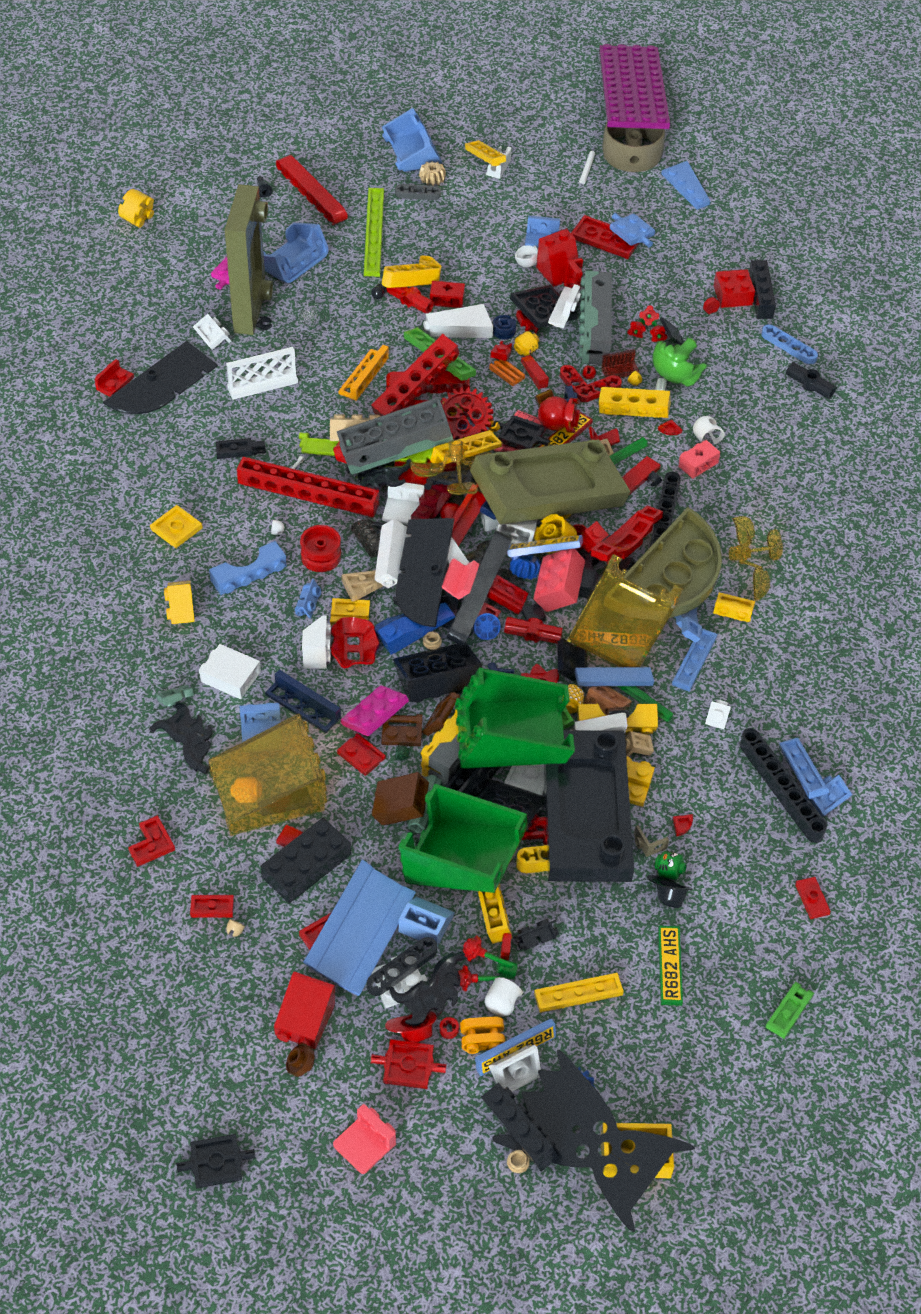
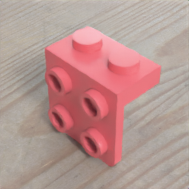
(366, 1140)

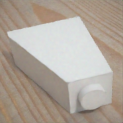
(612, 722)

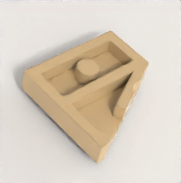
(360, 584)

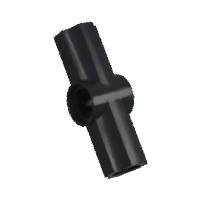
(811, 380)

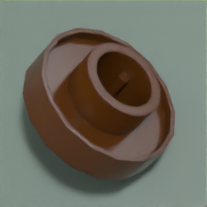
(300, 1060)

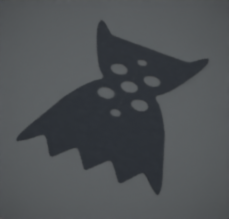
(574, 1101)

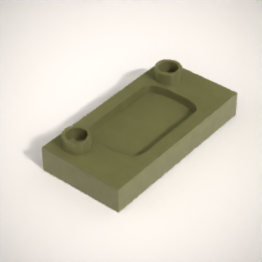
(246, 258)
(549, 481)

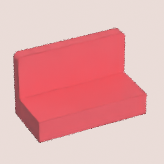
(460, 578)

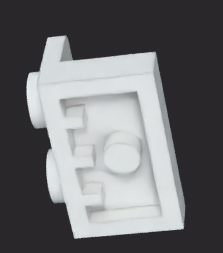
(211, 332)

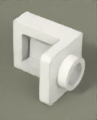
(718, 714)

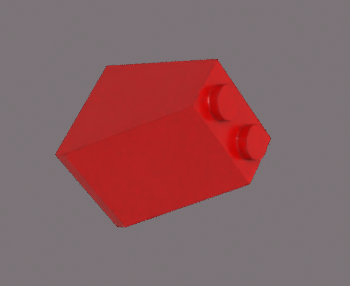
(553, 255)
(305, 1010)

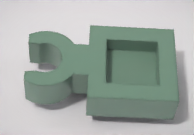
(171, 696)

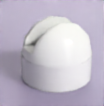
(277, 527)

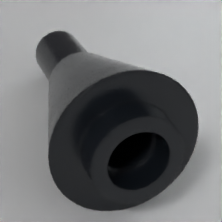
(265, 189)

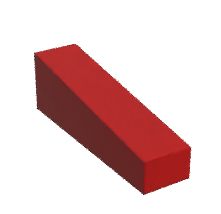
(536, 373)

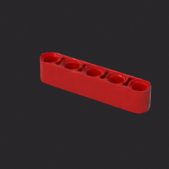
(443, 383)

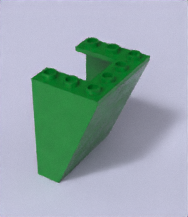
(511, 721)
(464, 842)

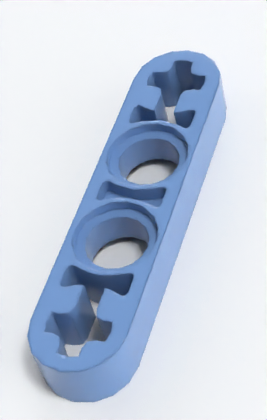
(805, 354)

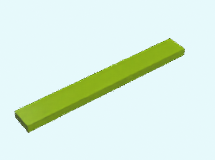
(374, 224)

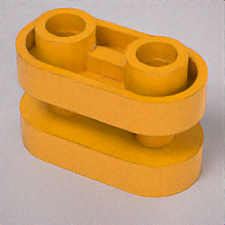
(481, 1033)

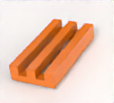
(509, 369)

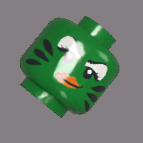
(670, 865)

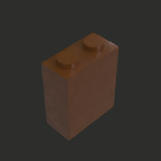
(400, 799)

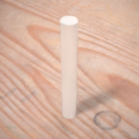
(587, 167)

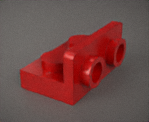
(573, 273)
(112, 378)

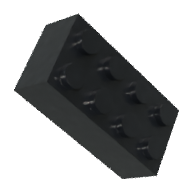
(305, 860)

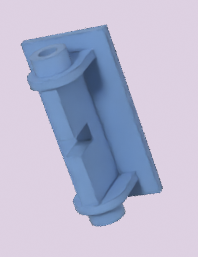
(310, 594)

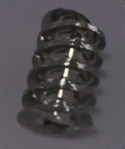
(367, 535)

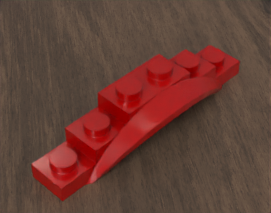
(628, 536)

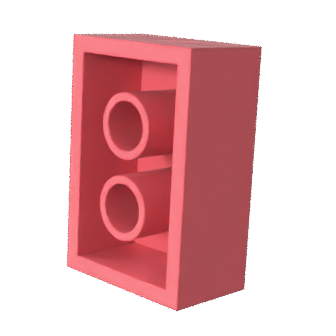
(559, 579)

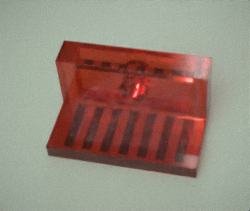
(619, 364)

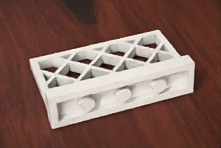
(263, 381)

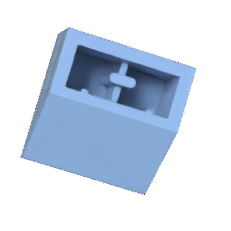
(424, 920)

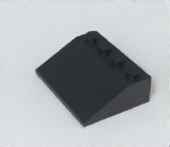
(436, 671)

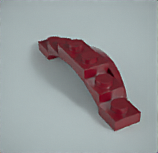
(433, 499)

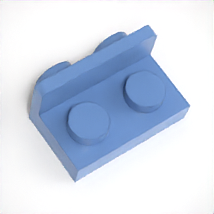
(836, 795)

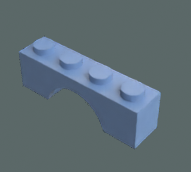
(229, 577)

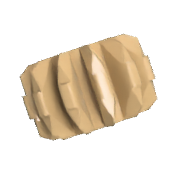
(432, 173)

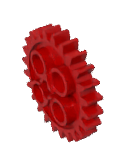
(478, 406)

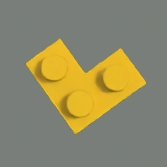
(180, 602)

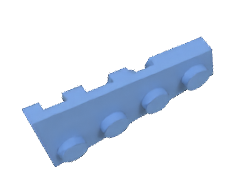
(686, 182)

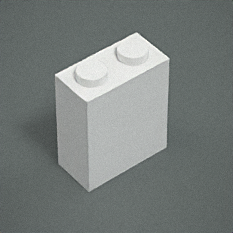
(229, 671)

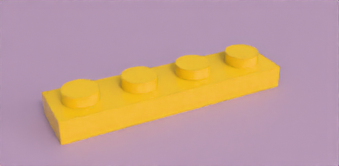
(485, 152)
(578, 992)

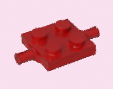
(408, 1064)

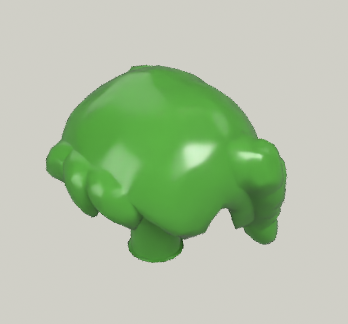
(672, 362)

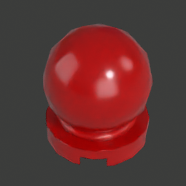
(557, 414)

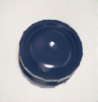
(504, 327)

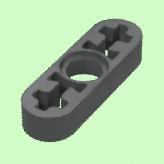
(433, 192)

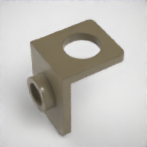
(648, 848)

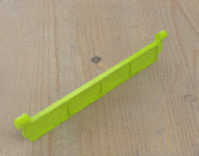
(325, 447)

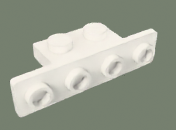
(566, 303)

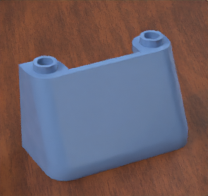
(410, 141)
(302, 251)

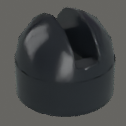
(655, 478)

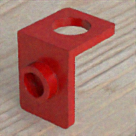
(612, 436)

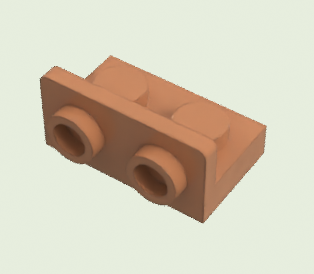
(606, 698)

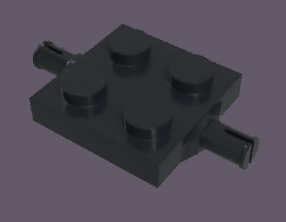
(521, 433)
(216, 1161)

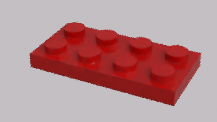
(598, 234)

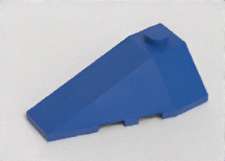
(400, 631)

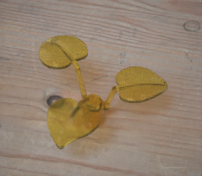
(455, 452)
(745, 532)

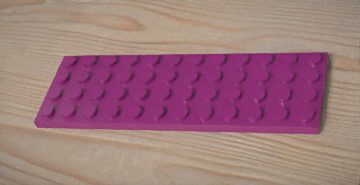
(633, 87)

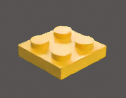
(176, 526)

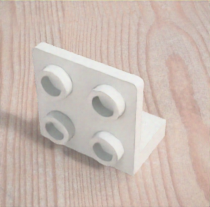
(402, 502)

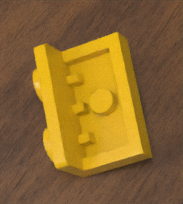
(734, 607)

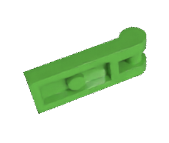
(789, 1010)

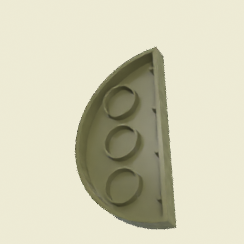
(682, 557)

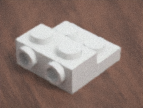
(402, 986)

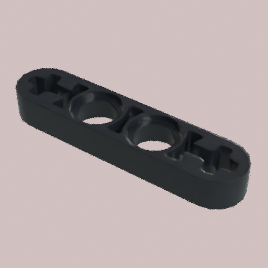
(400, 964)

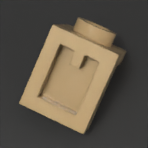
(638, 743)

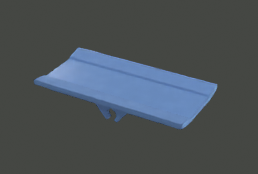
(358, 928)

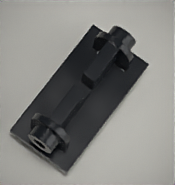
(544, 930)

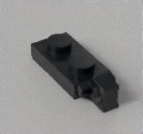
(239, 448)

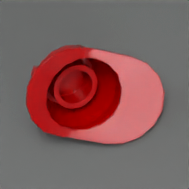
(412, 1033)

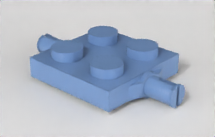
(632, 229)

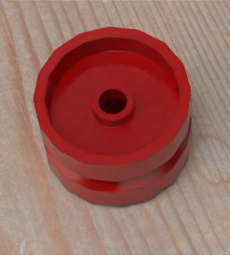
(320, 548)

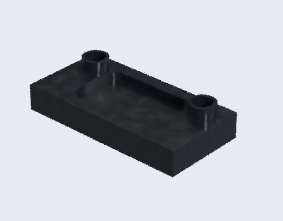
(589, 811)

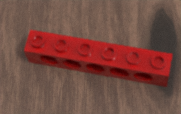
(417, 370)

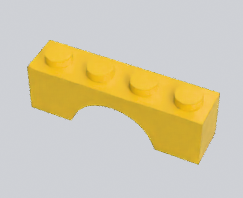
(642, 719)

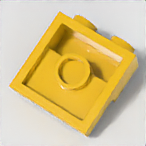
(639, 780)

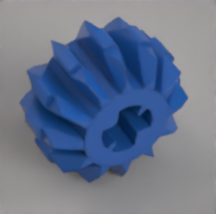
(525, 566)

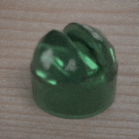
(402, 753)

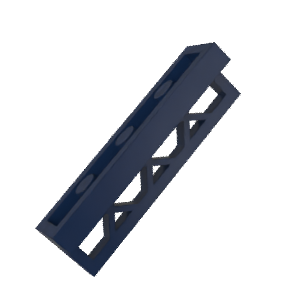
(307, 696)

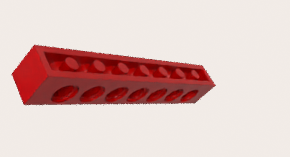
(308, 486)

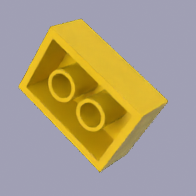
(628, 1146)

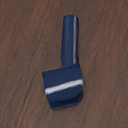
(492, 666)

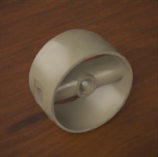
(632, 155)

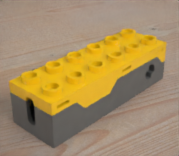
(441, 755)

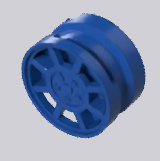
(486, 626)

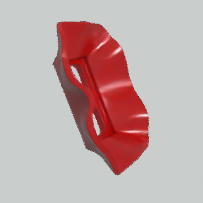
(354, 627)

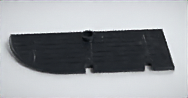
(158, 383)
(425, 567)

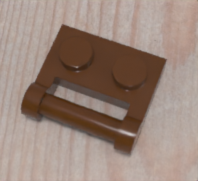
(440, 714)
(402, 734)

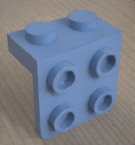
(540, 227)
(258, 718)

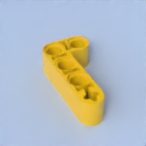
(412, 274)
(530, 854)

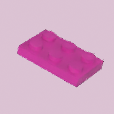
(374, 710)

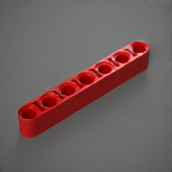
(312, 189)

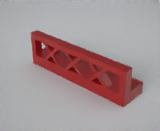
(466, 515)

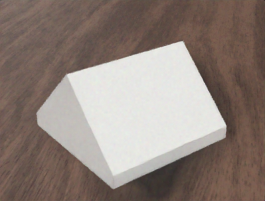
(517, 1068)

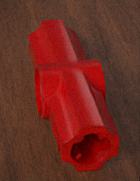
(412, 297)
(533, 630)

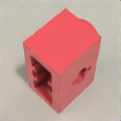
(699, 459)

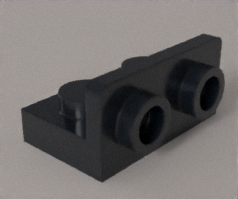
(570, 658)

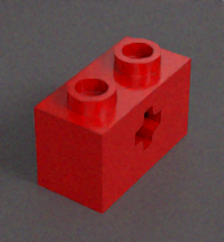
(447, 294)

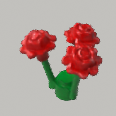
(472, 950)

